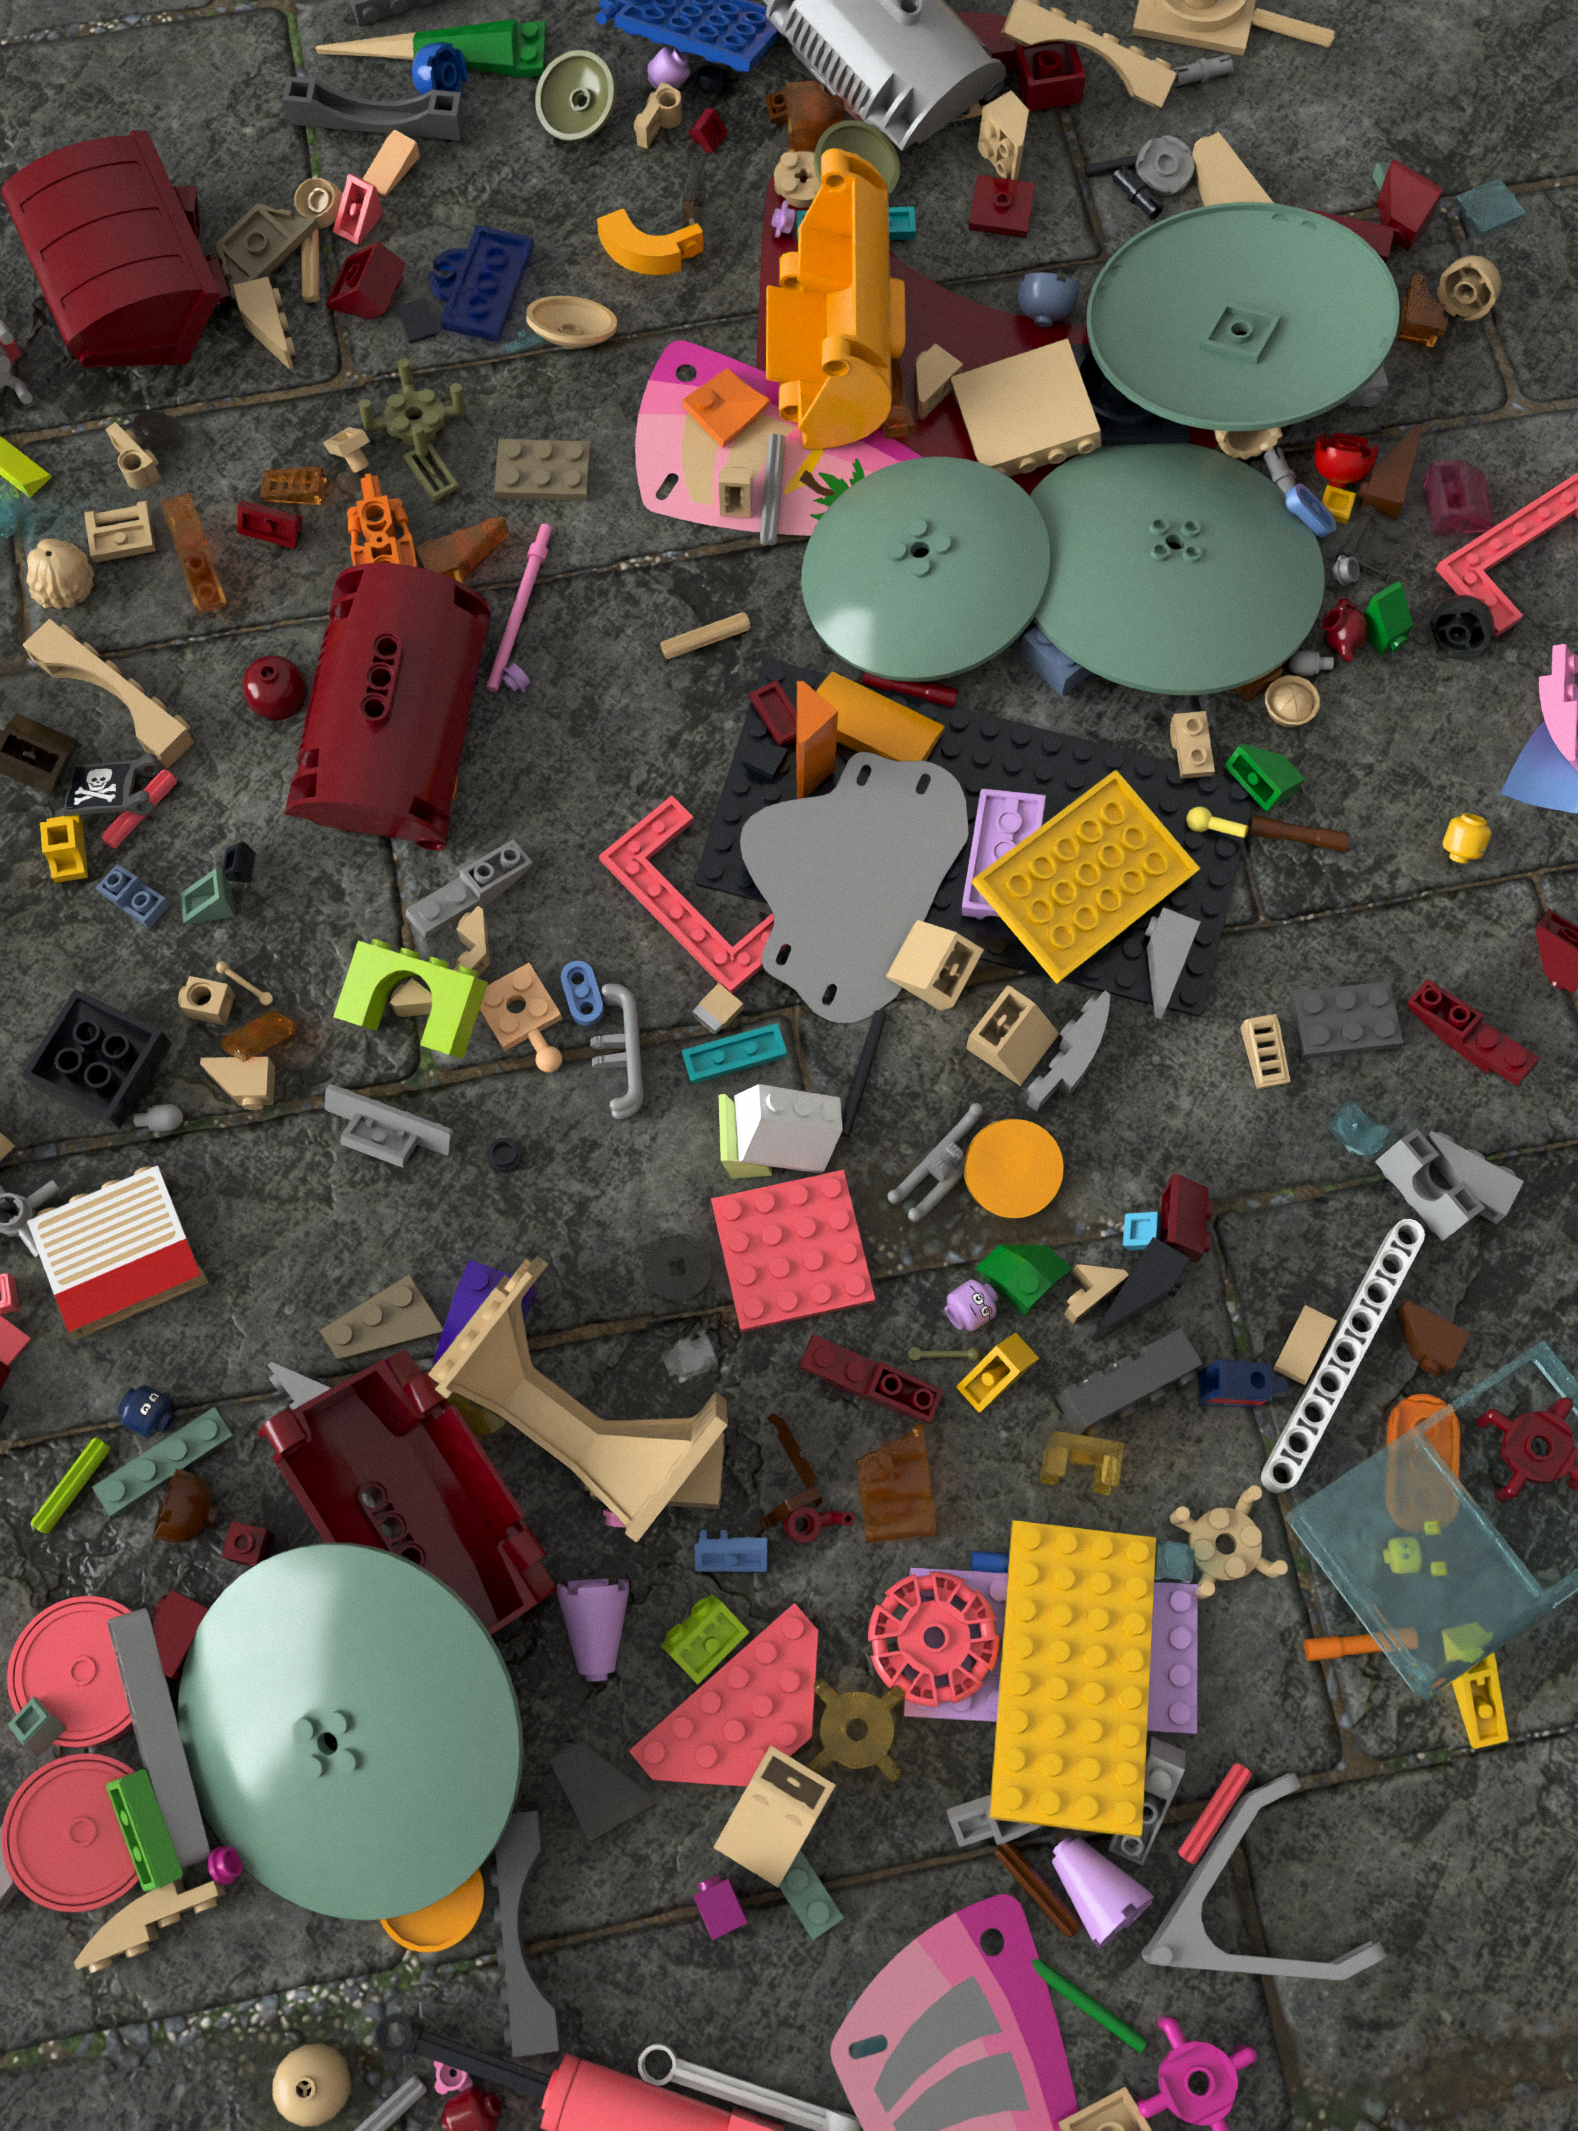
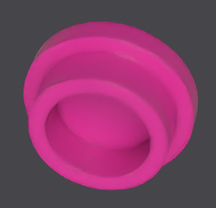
(224, 1865)

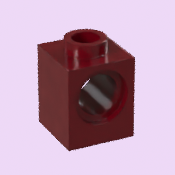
(247, 1544)

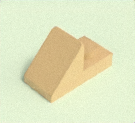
(1099, 1284)

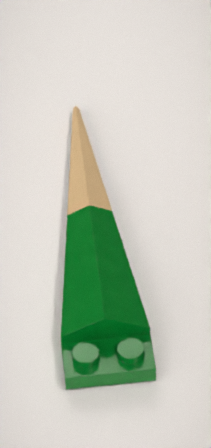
(491, 47)

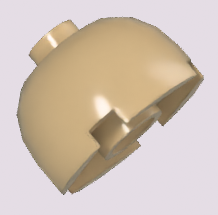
(1469, 287)
(328, 2079)

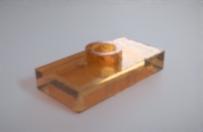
(258, 1035)

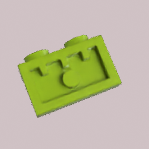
(704, 1638)

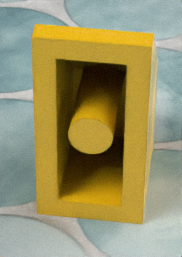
(997, 1372)

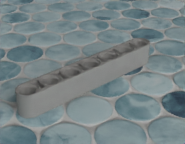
(158, 1733)

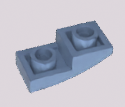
(133, 896)

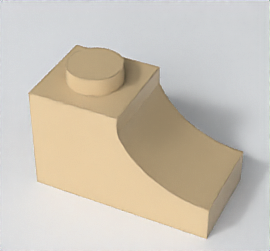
(736, 491)

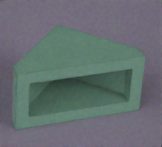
(208, 899)

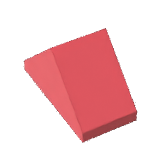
(358, 210)

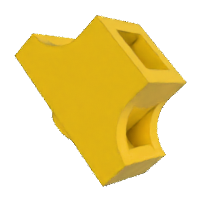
(64, 847)

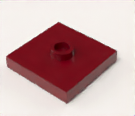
(1001, 206)

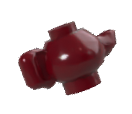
(1345, 629)

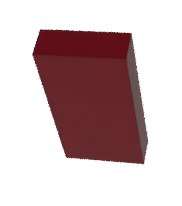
(776, 712)

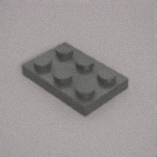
(1346, 1019)

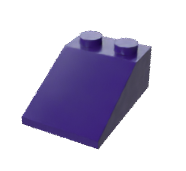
(470, 1294)

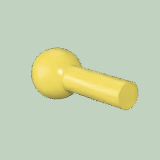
(1200, 819)

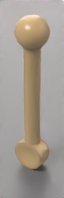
(265, 998)

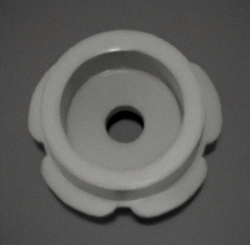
(1346, 570)

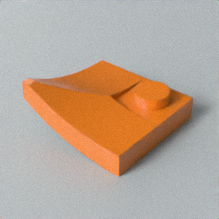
(725, 406)

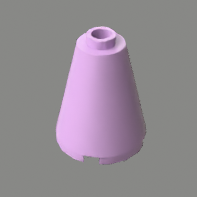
(594, 1623)
(1099, 1890)

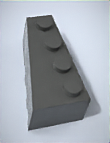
(1130, 1383)

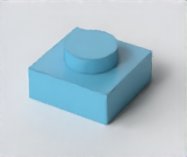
(1140, 1229)

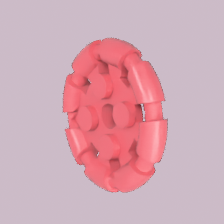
(917, 1654)

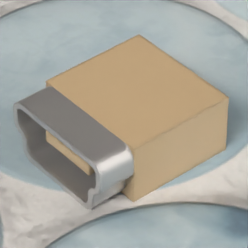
(718, 1009)

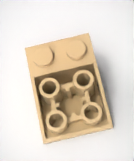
(774, 1816)

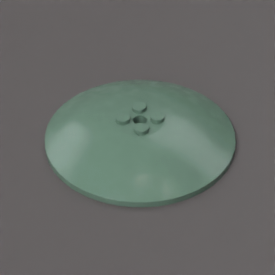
(937, 611)

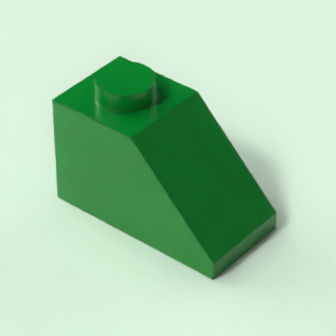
(1389, 619)
(1264, 775)

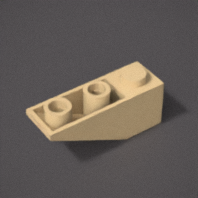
(261, 316)

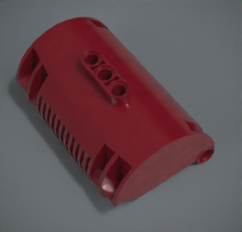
(398, 768)
(428, 1482)

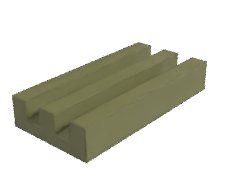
(443, 492)

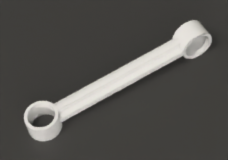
(749, 2094)

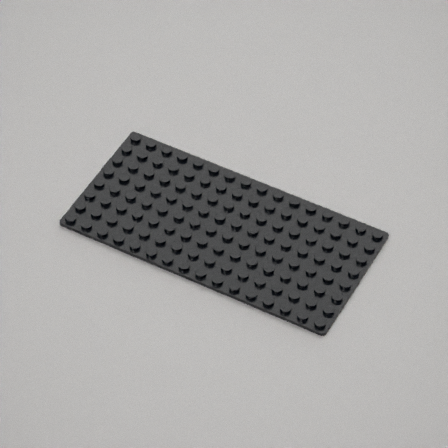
(1021, 759)

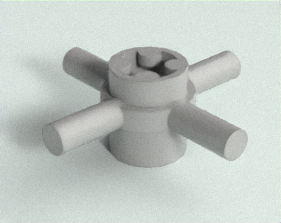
(26, 1208)

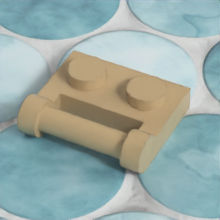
(122, 538)

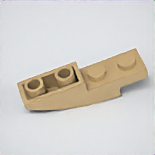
(135, 1924)

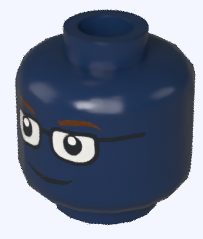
(146, 1411)

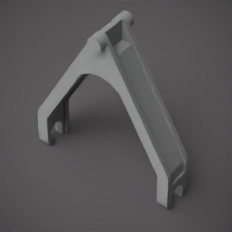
(1182, 1937)

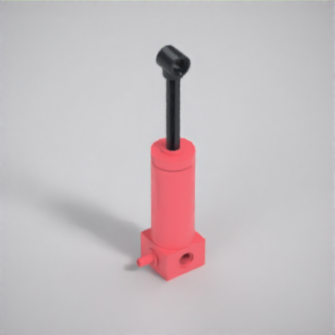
(579, 2093)

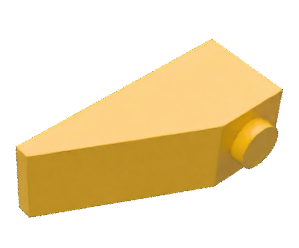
(1482, 1704)

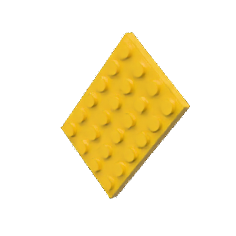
(1085, 876)

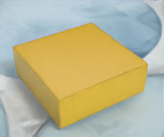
(1339, 503)

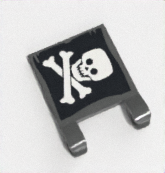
(109, 787)

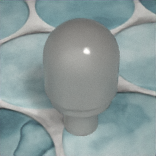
(1309, 663)
(160, 1118)

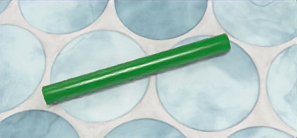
(1090, 2006)

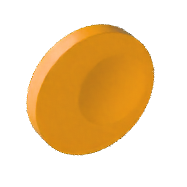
(1013, 1168)
(442, 1922)

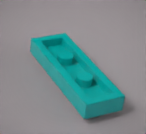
(734, 1053)

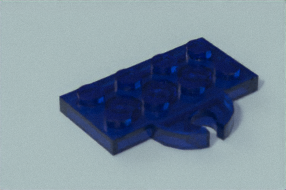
(481, 281)

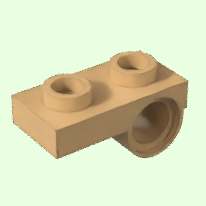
(662, 110)
(133, 457)
(1193, 745)

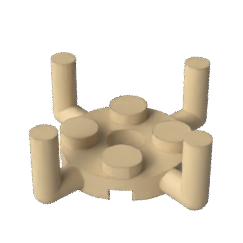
(1240, 1529)

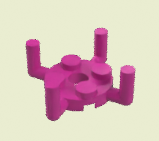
(1180, 2063)

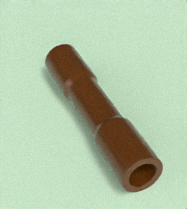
(1279, 830)

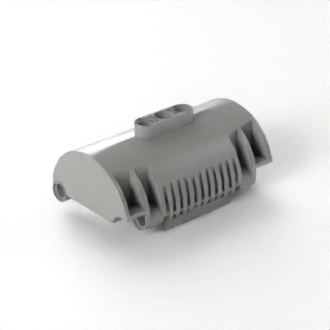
(891, 61)

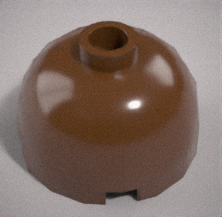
(184, 1509)

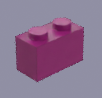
(719, 1906)

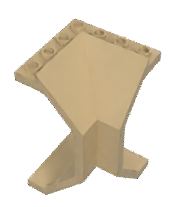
(624, 1462)

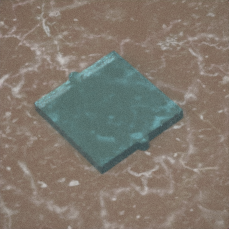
(1489, 206)

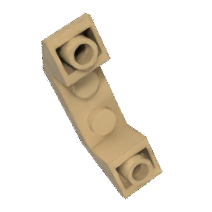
(414, 999)

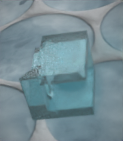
(1174, 1561)

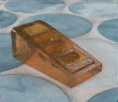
(301, 495)

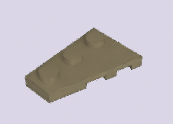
(383, 1321)

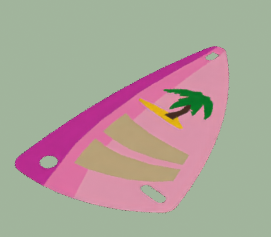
(675, 443)

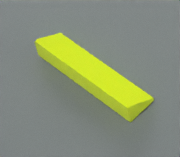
(21, 470)

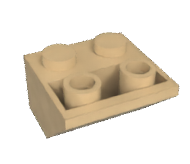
(1003, 134)
(934, 964)
(1012, 1036)

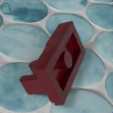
(268, 524)

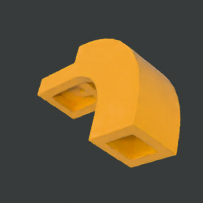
(647, 252)

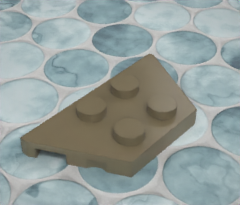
(261, 243)

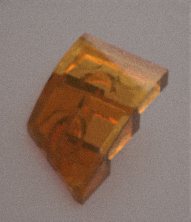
(897, 1489)

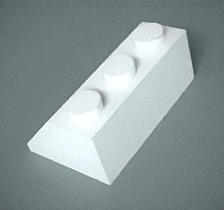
(787, 1128)

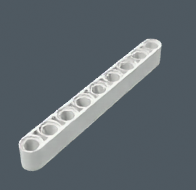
(1334, 1368)

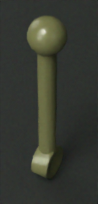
(916, 1354)

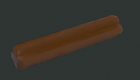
(1038, 1889)

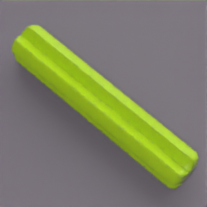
(70, 1485)

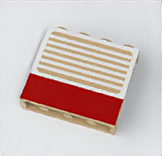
(115, 1252)

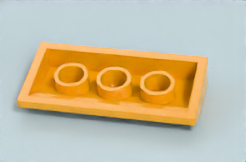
(877, 723)

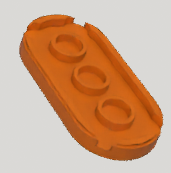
(1443, 1436)

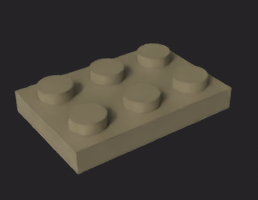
(542, 470)

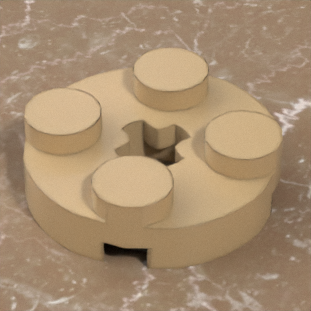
(787, 182)

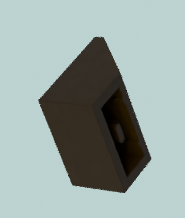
(34, 753)

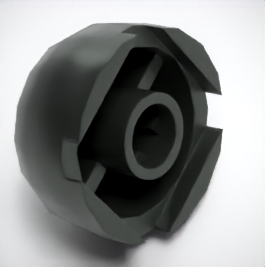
(1461, 626)

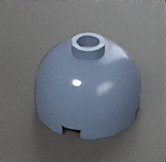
(1045, 298)

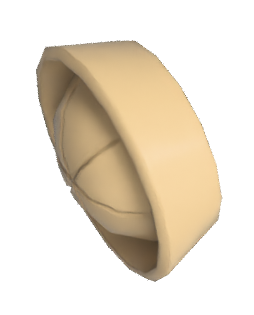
(318, 199)
(1292, 701)

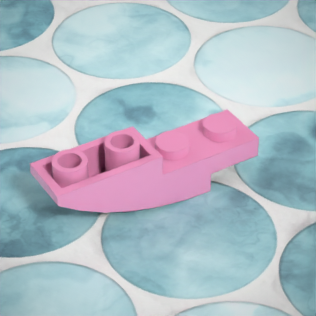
(1560, 702)

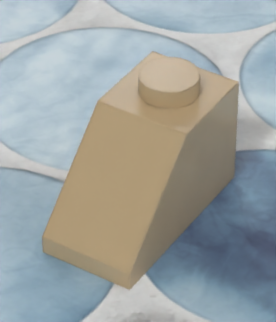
(933, 378)
(245, 1082)

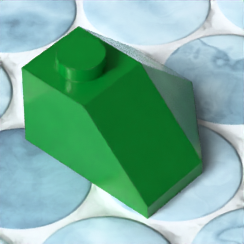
(1023, 1273)

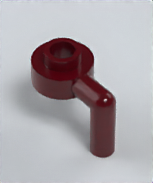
(814, 1522)

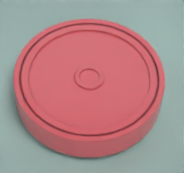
(73, 1671)
(65, 1835)

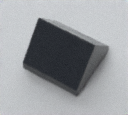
(239, 862)

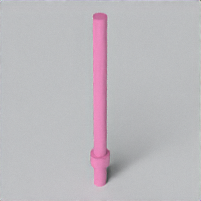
(537, 556)

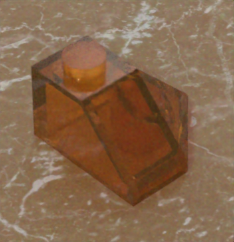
(810, 114)

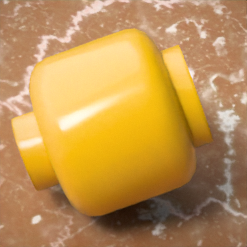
(1467, 838)

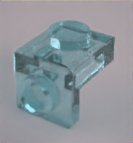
(1357, 1130)

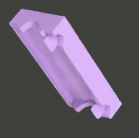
(1000, 825)

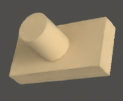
(347, 445)

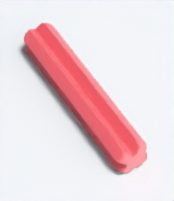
(128, 820)
(1214, 1813)

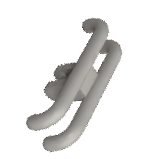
(630, 1103)
(943, 1162)

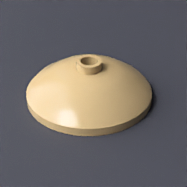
(571, 321)

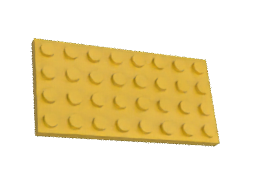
(1074, 1679)

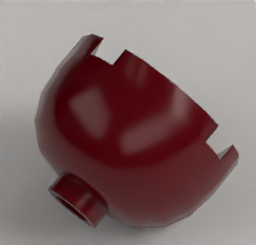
(274, 687)

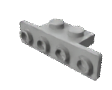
(384, 1129)

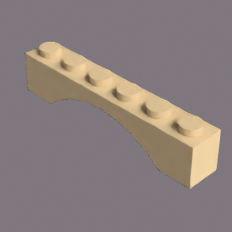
(1144, 79)
(64, 657)

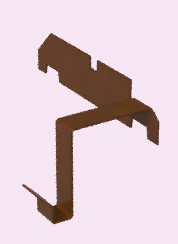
(804, 1471)

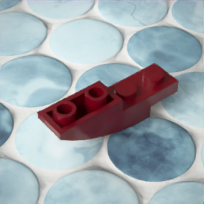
(1469, 1036)
(870, 1380)

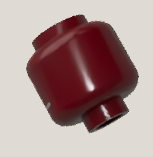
(471, 2111)

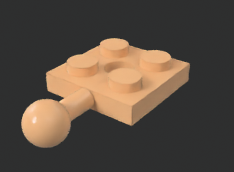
(517, 1027)

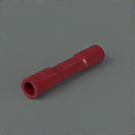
(929, 691)

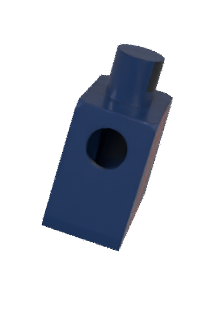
(1238, 1384)

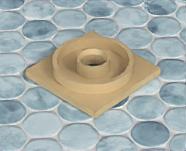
(1197, 23)

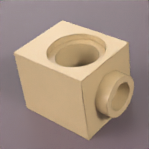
(214, 1011)

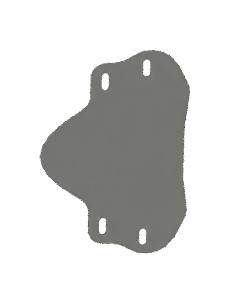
(853, 878)

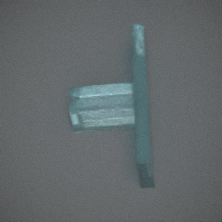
(523, 343)

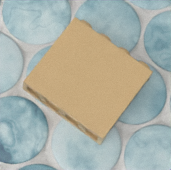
(1027, 410)

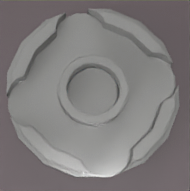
(1165, 165)

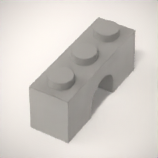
(1408, 1169)

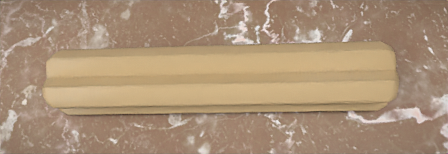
(1293, 28)
(310, 268)
(705, 635)

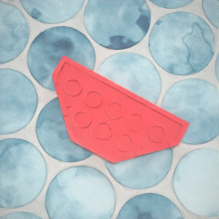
(743, 1709)

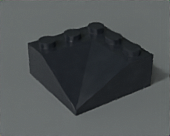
(97, 1059)

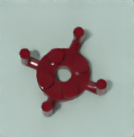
(1517, 1447)

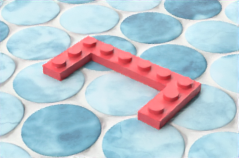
(1468, 565)
(630, 865)

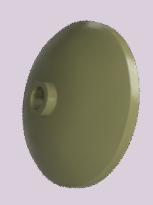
(563, 89)
(864, 141)

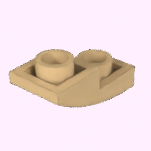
(1304, 1345)

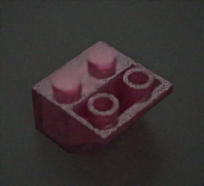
(1457, 498)

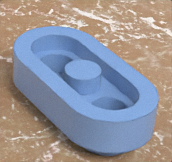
(1310, 510)
(583, 994)

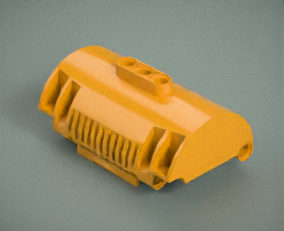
(837, 310)

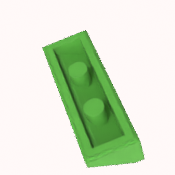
(144, 1830)

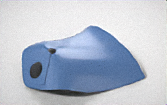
(1543, 775)

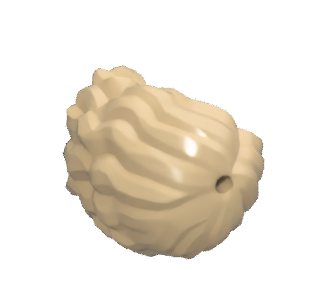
(1247, 443)
(59, 578)

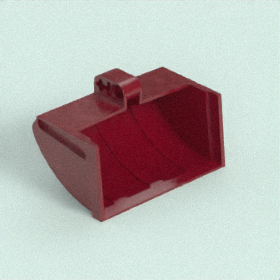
(113, 252)

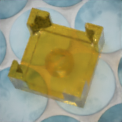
(1082, 1451)

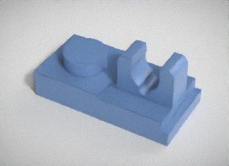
(730, 1555)

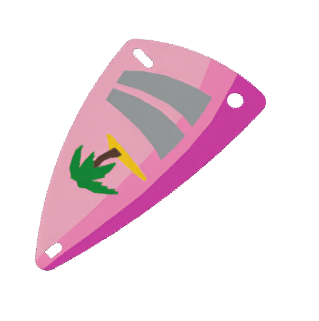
(963, 2033)

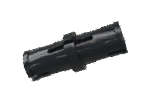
(1138, 192)

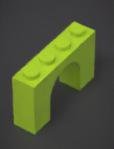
(378, 970)

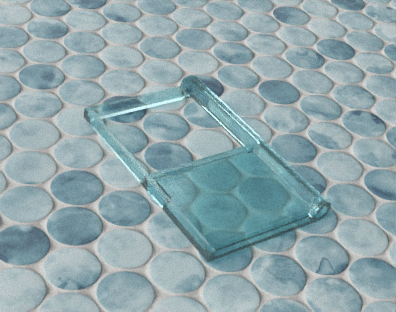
(1423, 1555)

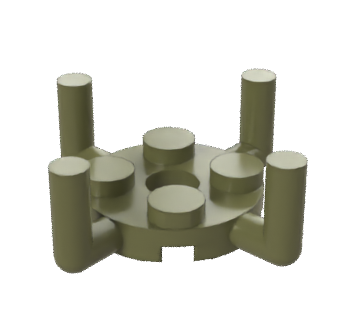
(413, 403)

